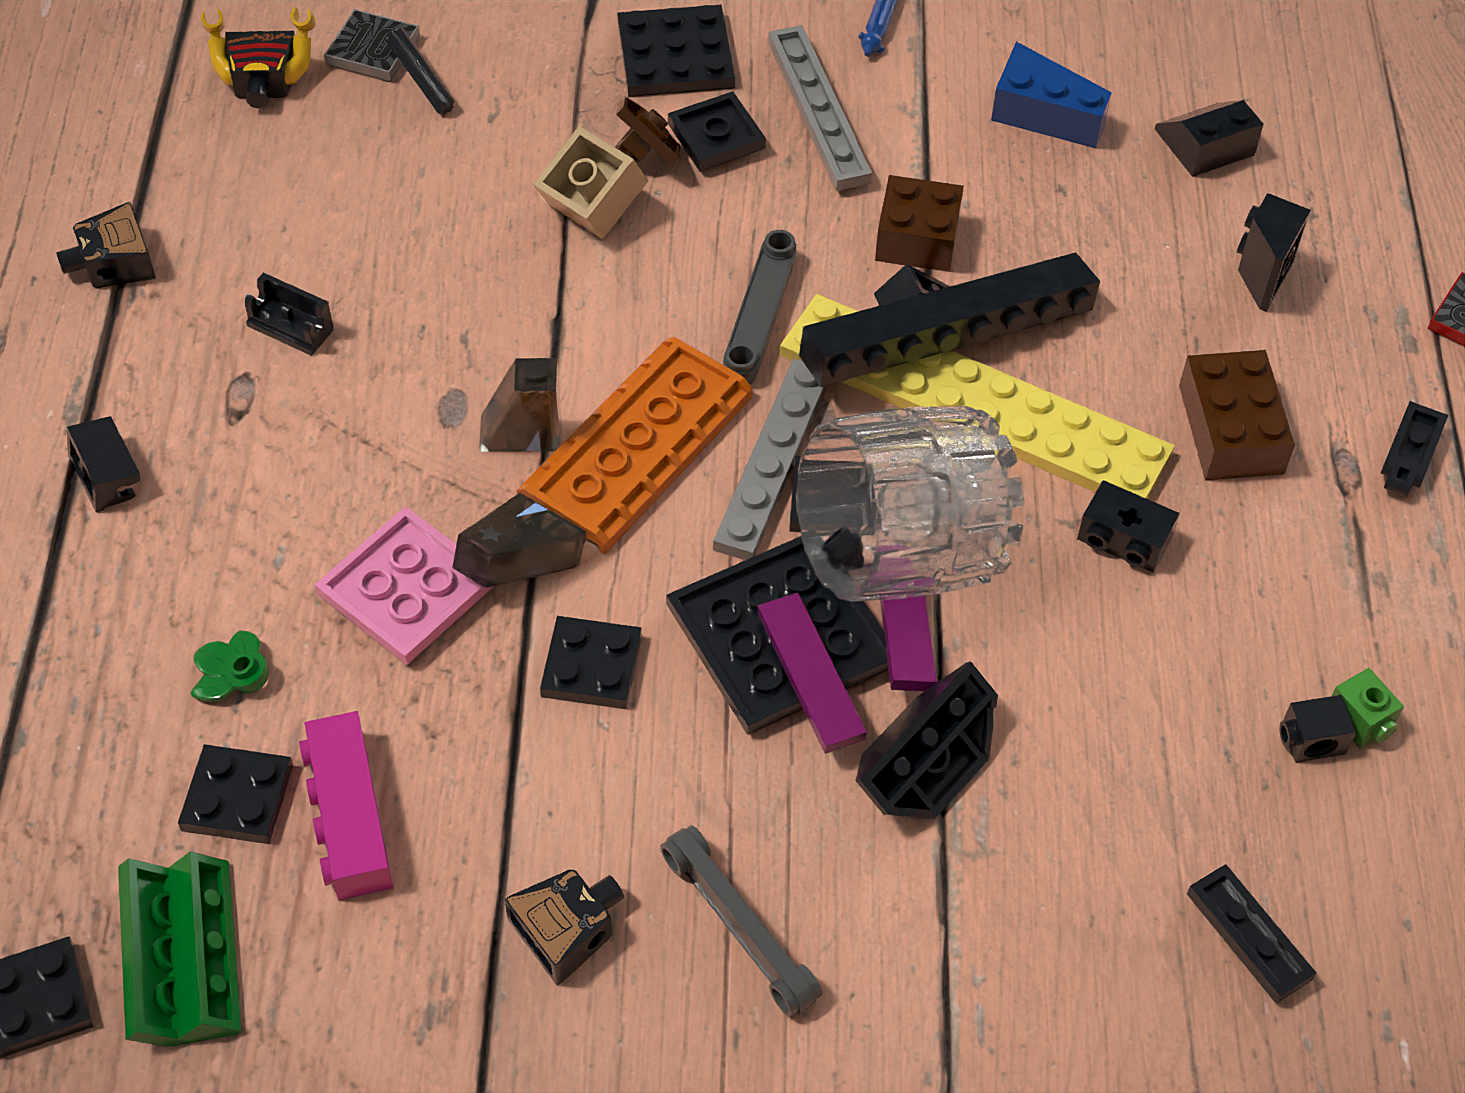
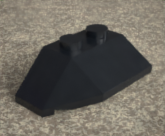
(931, 747)

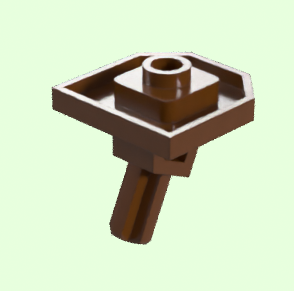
(645, 132)

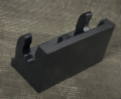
(289, 314)
(102, 462)

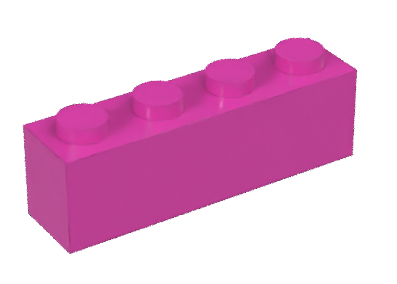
(347, 806)

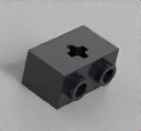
(1127, 526)

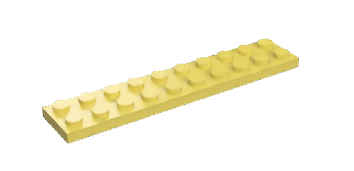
(1039, 424)

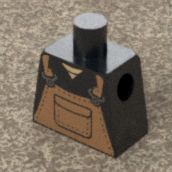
(109, 249)
(564, 920)

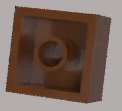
(919, 223)

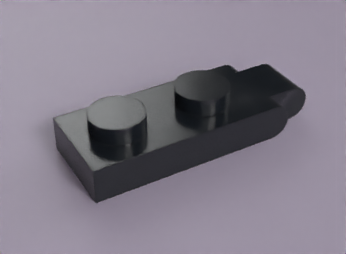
(1413, 448)

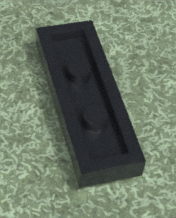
(1251, 933)

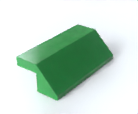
(178, 951)

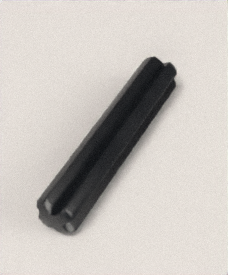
(420, 71)

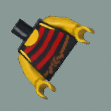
(260, 62)

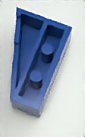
(1049, 99)

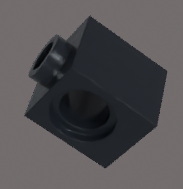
(1317, 728)

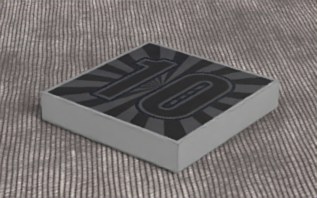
(363, 45)

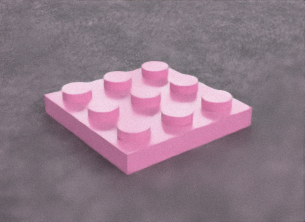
(401, 586)

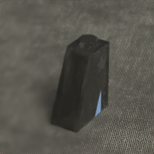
(524, 409)
(518, 544)

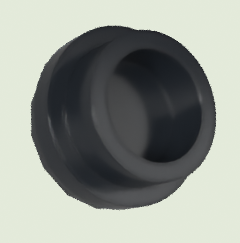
(844, 548)

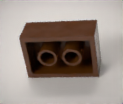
(1236, 415)

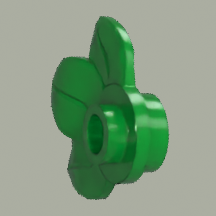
(230, 667)

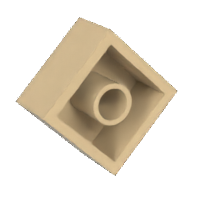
(591, 182)

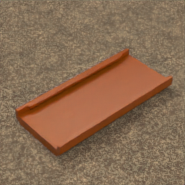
(638, 441)

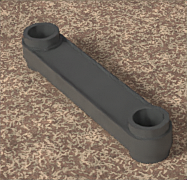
(761, 304)
(791, 986)

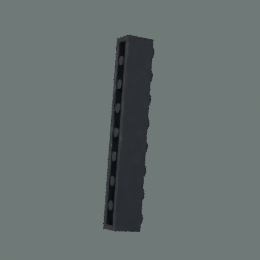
(947, 319)

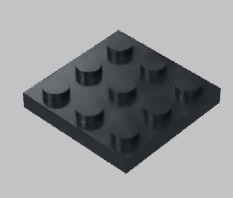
(675, 50)

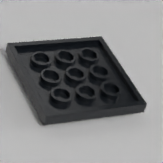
(732, 643)

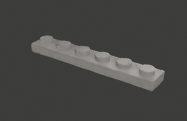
(819, 108)
(769, 464)

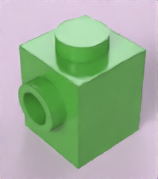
(1370, 707)

